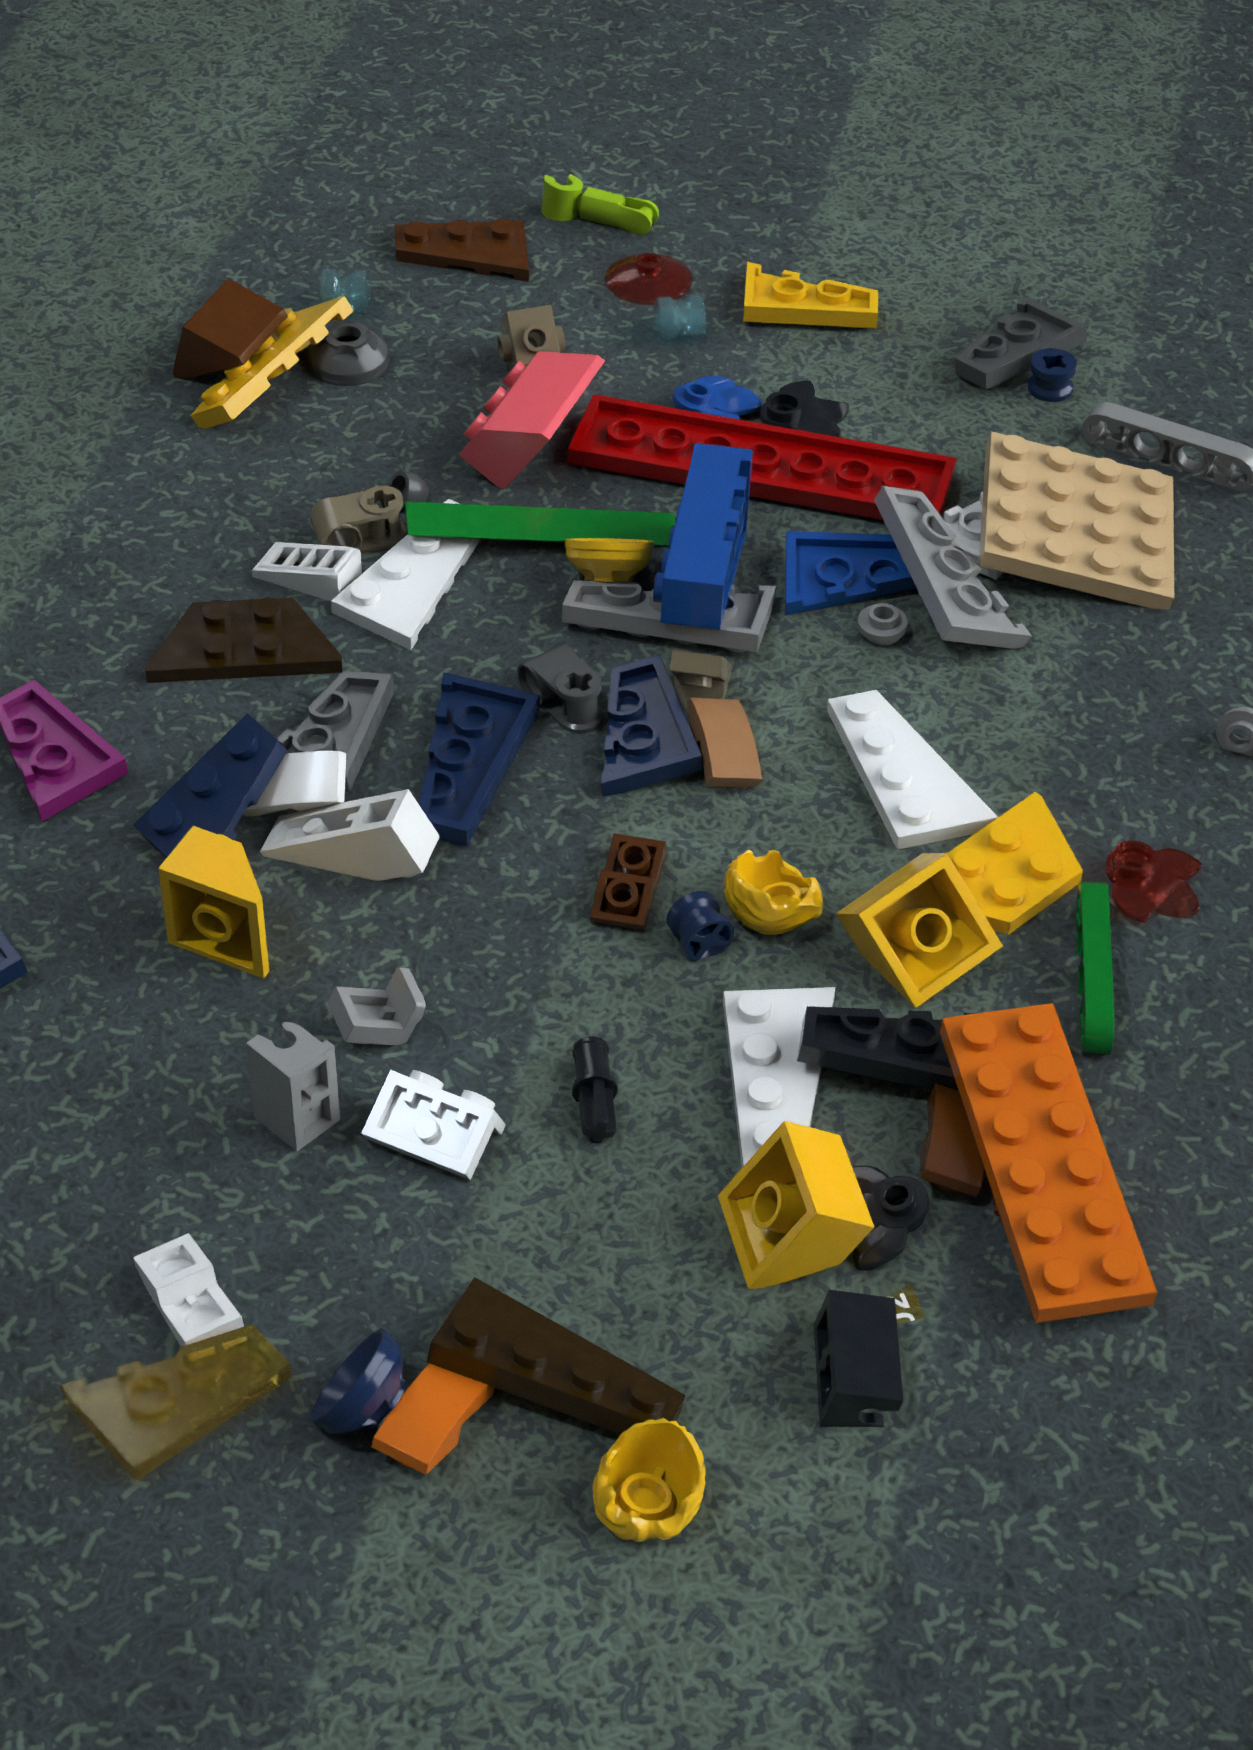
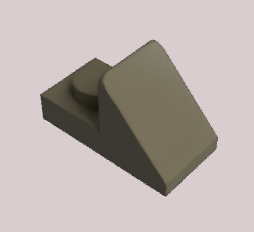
(699, 676)

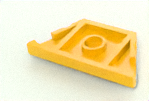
(1017, 864)

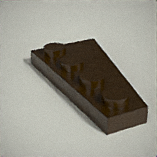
(543, 1362)

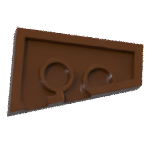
(475, 245)

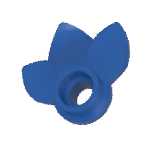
(716, 397)

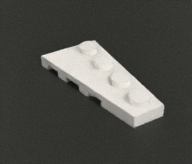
(404, 586)
(905, 777)

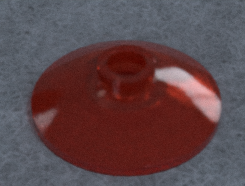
(647, 276)

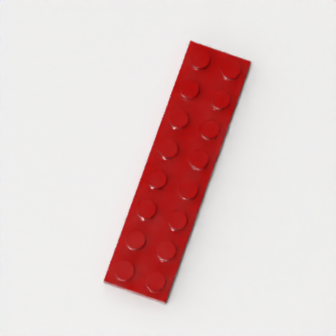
(786, 462)

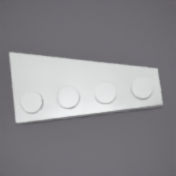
(763, 1056)

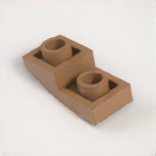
(725, 742)

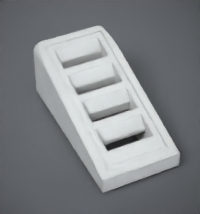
(321, 571)

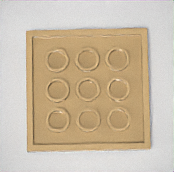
(1078, 521)

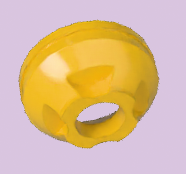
(609, 557)

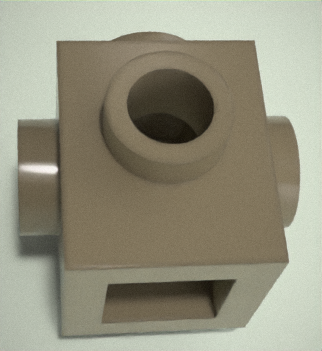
(527, 326)

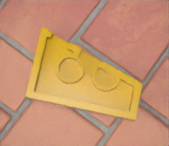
(796, 302)

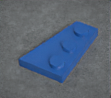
(840, 569)

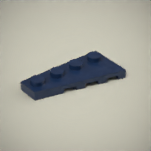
(471, 751)

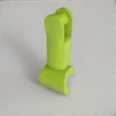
(596, 205)

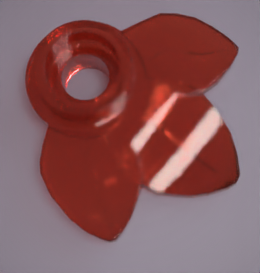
(1152, 881)

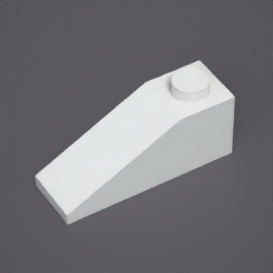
(361, 838)

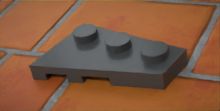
(344, 719)

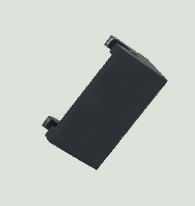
(857, 1359)

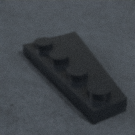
(875, 1046)

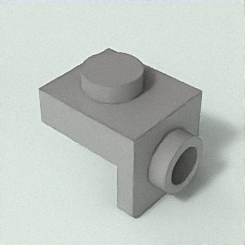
(378, 1014)

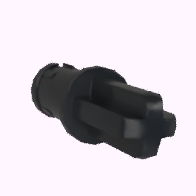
(594, 1088)

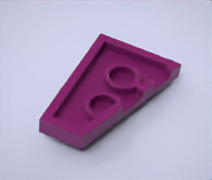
(55, 750)

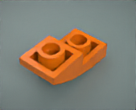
(430, 1418)

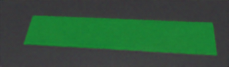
(534, 522)

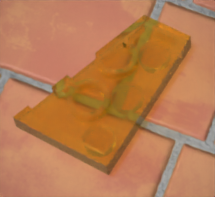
(170, 1404)

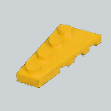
(277, 354)

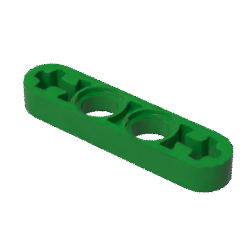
(1095, 968)

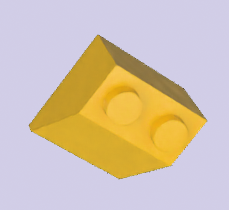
(214, 902)
(920, 927)
(794, 1207)

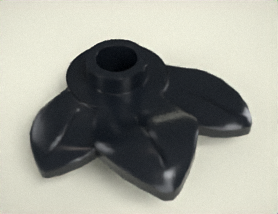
(800, 410)
(889, 1221)

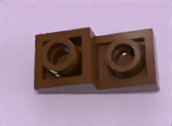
(628, 882)
(949, 1149)

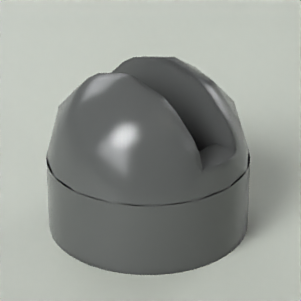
(410, 485)

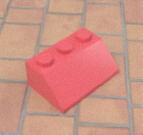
(526, 413)

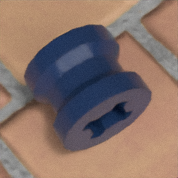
(1052, 375)
(700, 925)

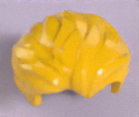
(770, 893)
(650, 1481)

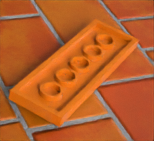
(1046, 1164)

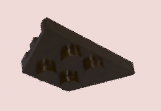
(243, 642)

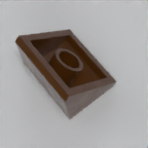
(226, 331)

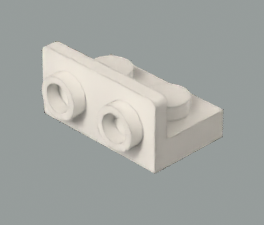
(431, 1123)

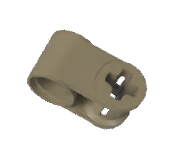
(358, 521)

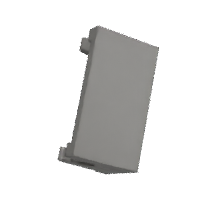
(294, 1086)

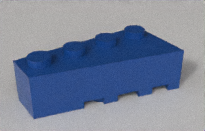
(706, 538)

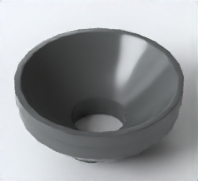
(348, 362)

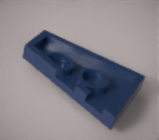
(646, 729)
(216, 787)

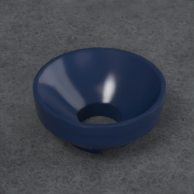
(362, 1387)

